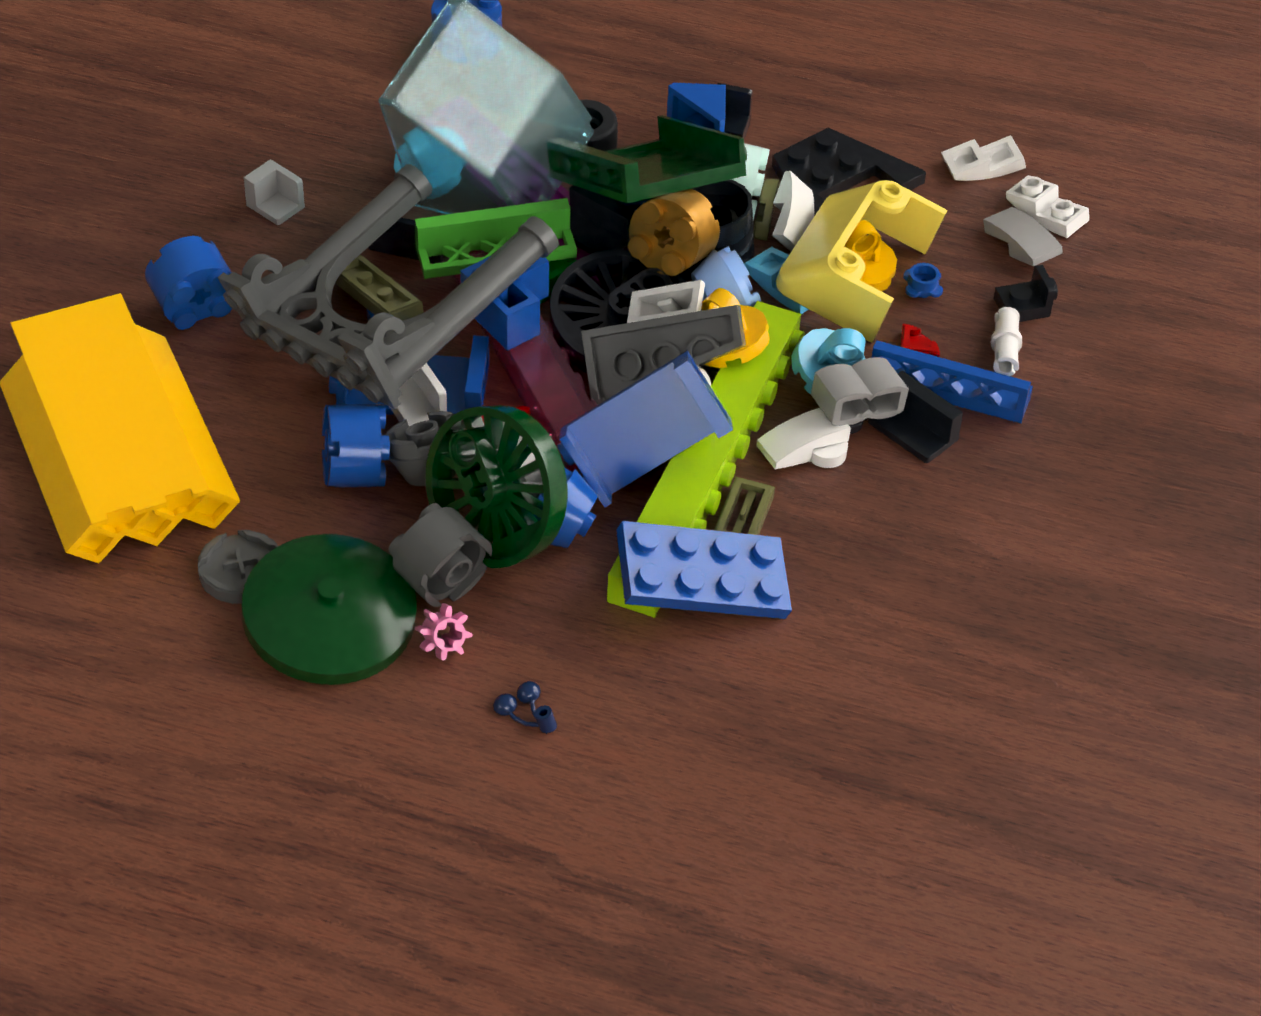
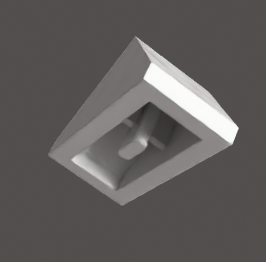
(666, 301)

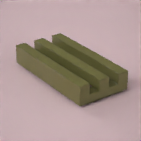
(732, 498)

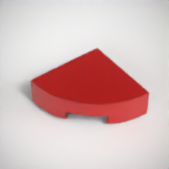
(913, 339)

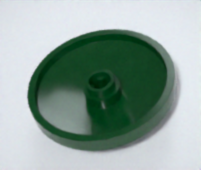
(328, 609)

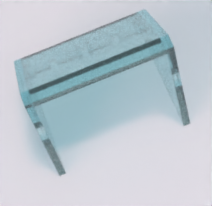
(478, 114)

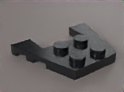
(837, 162)

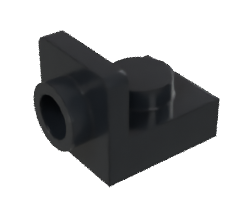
(1030, 298)

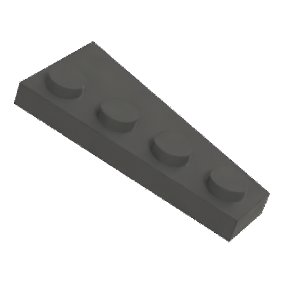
(630, 351)

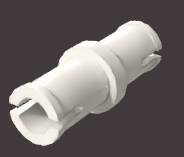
(1006, 341)

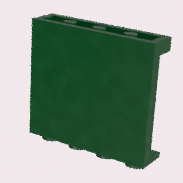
(677, 161)

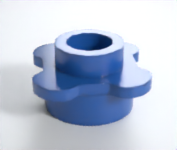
(923, 281)

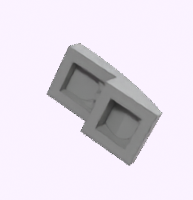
(1025, 236)

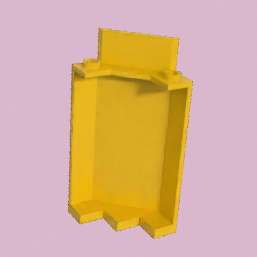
(112, 429)

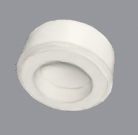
(830, 455)

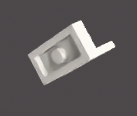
(419, 396)

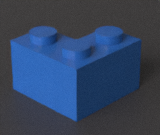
(516, 311)

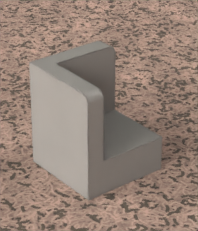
(274, 192)

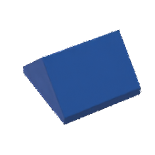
(698, 104)

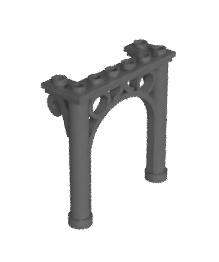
(385, 350)

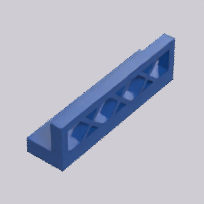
(961, 383)

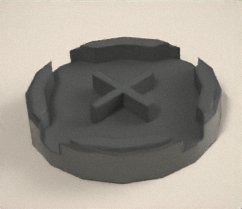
(228, 562)

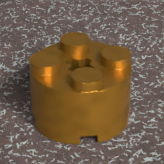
(673, 231)

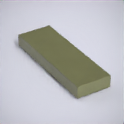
(378, 290)

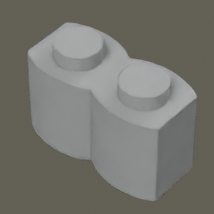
(859, 391)

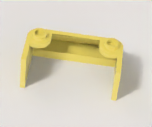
(828, 275)

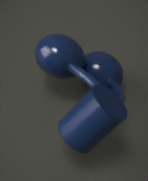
(527, 693)

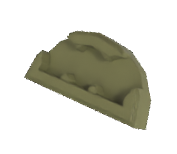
(766, 208)

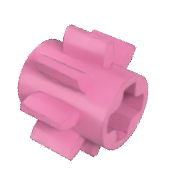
(439, 621)

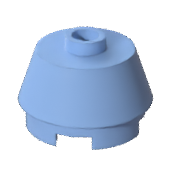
(726, 271)

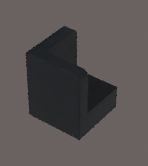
(737, 110)

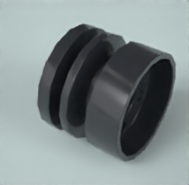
(733, 209)

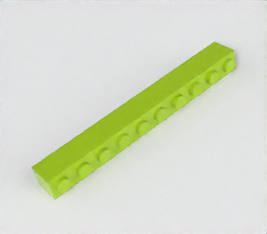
(696, 475)

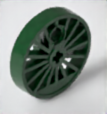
(490, 477)

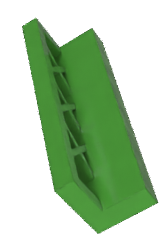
(463, 232)

